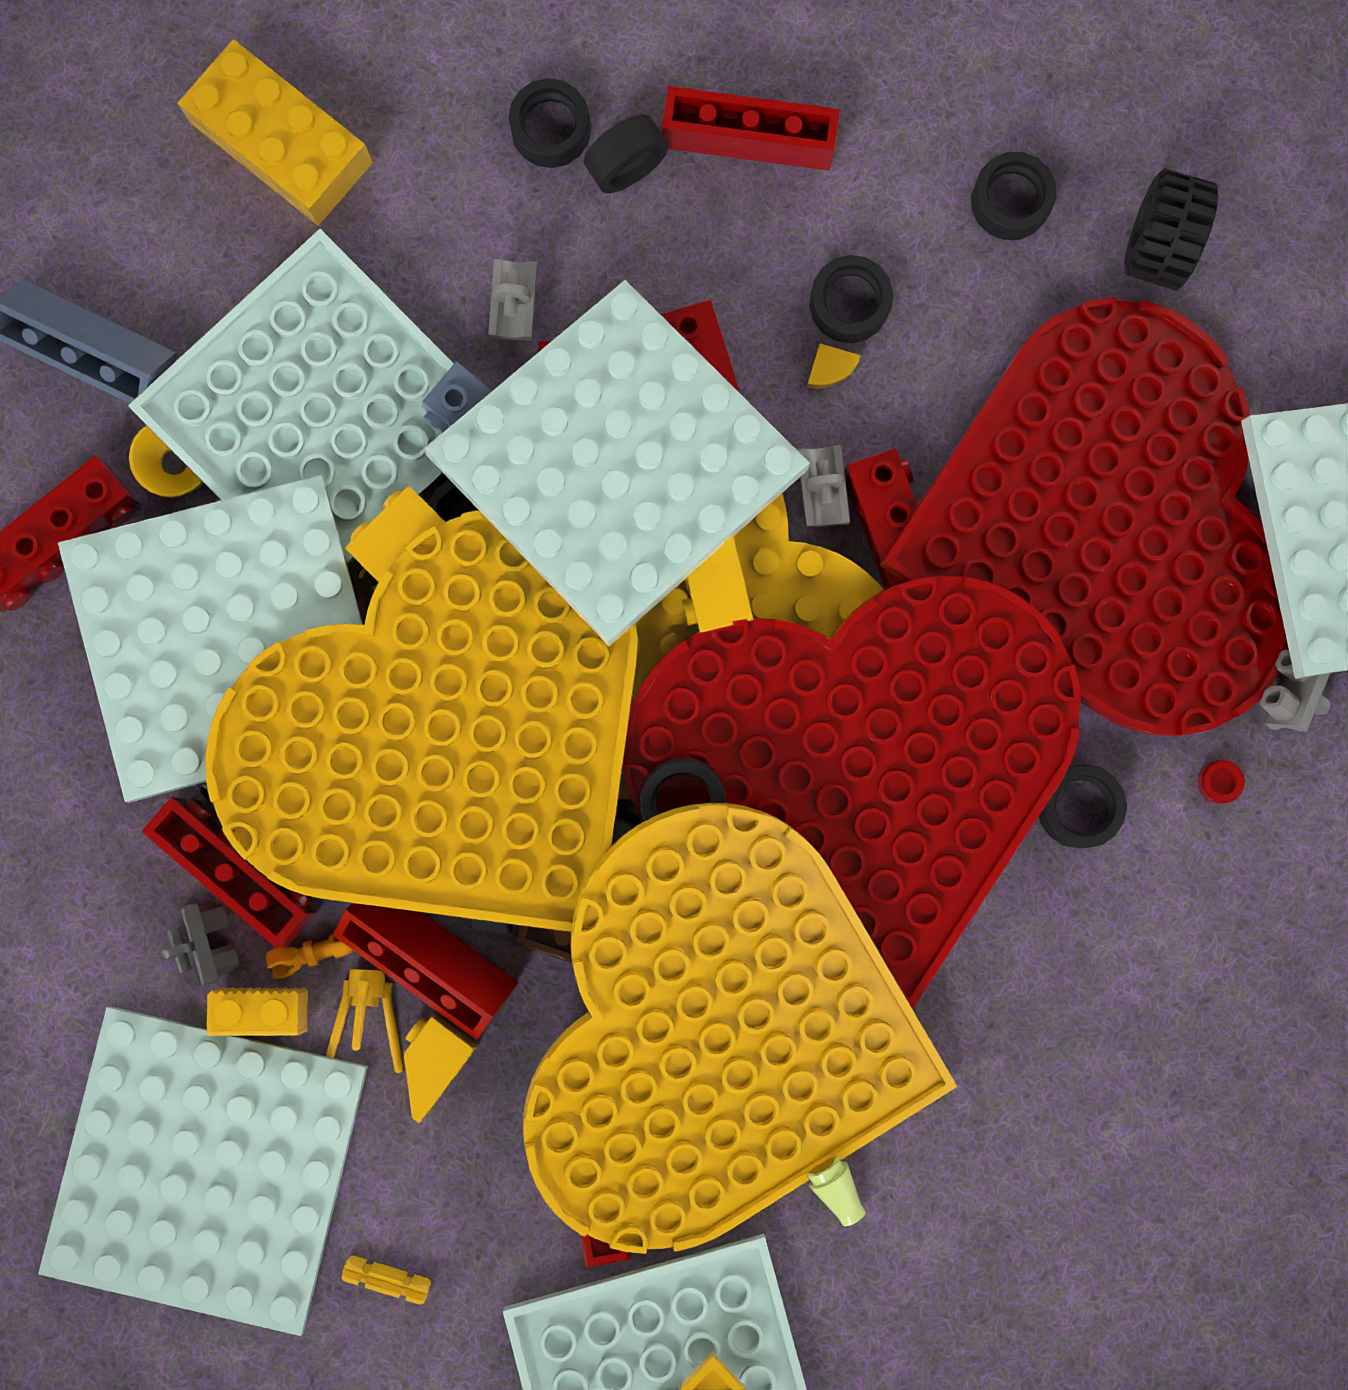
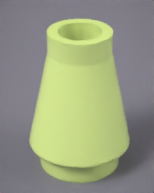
(838, 1192)

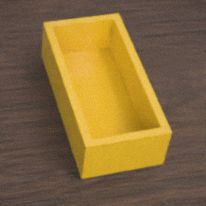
(275, 132)

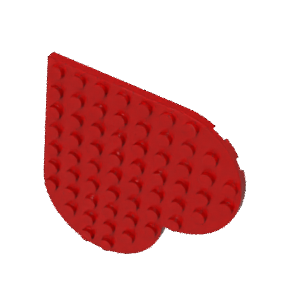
(1112, 509)
(893, 747)

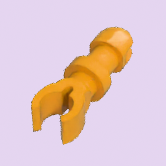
(288, 960)

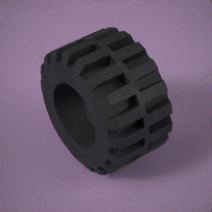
(1171, 229)

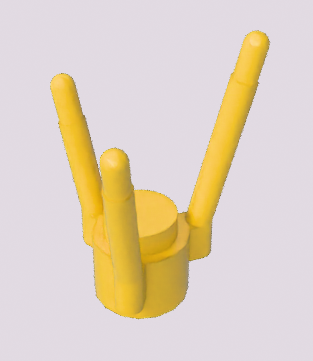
(364, 990)

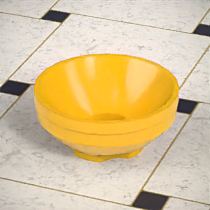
(146, 465)

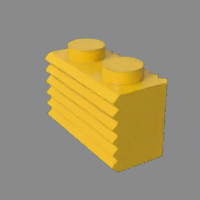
(257, 1011)

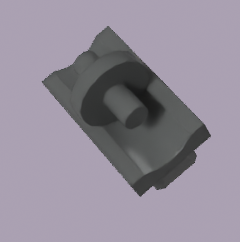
(209, 962)

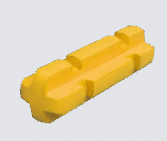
(386, 1279)

